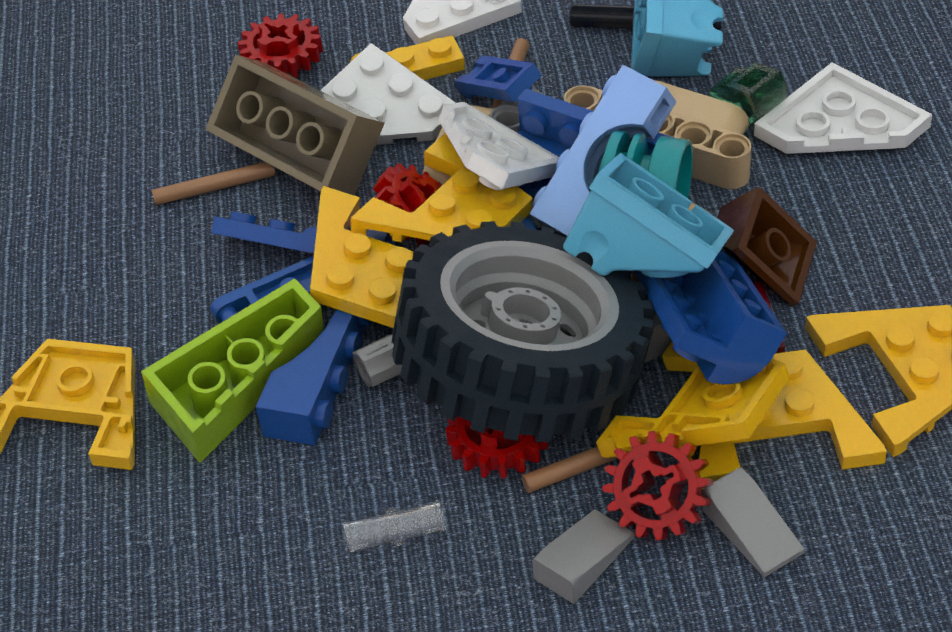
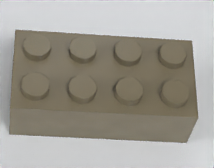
(294, 126)

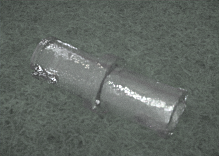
(394, 526)

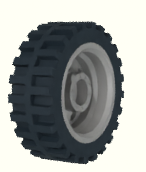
(520, 332)

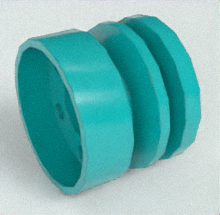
(669, 161)

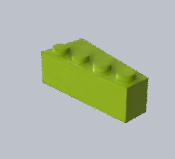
(221, 374)

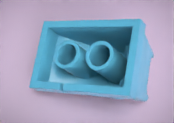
(673, 37)
(643, 225)

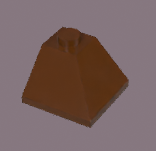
(769, 243)

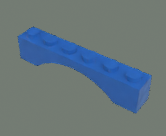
(302, 392)

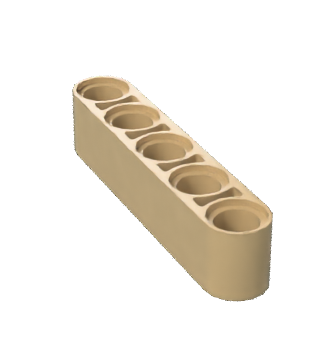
(718, 153)

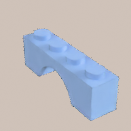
(627, 104)

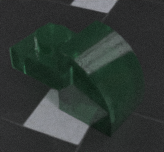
(752, 89)

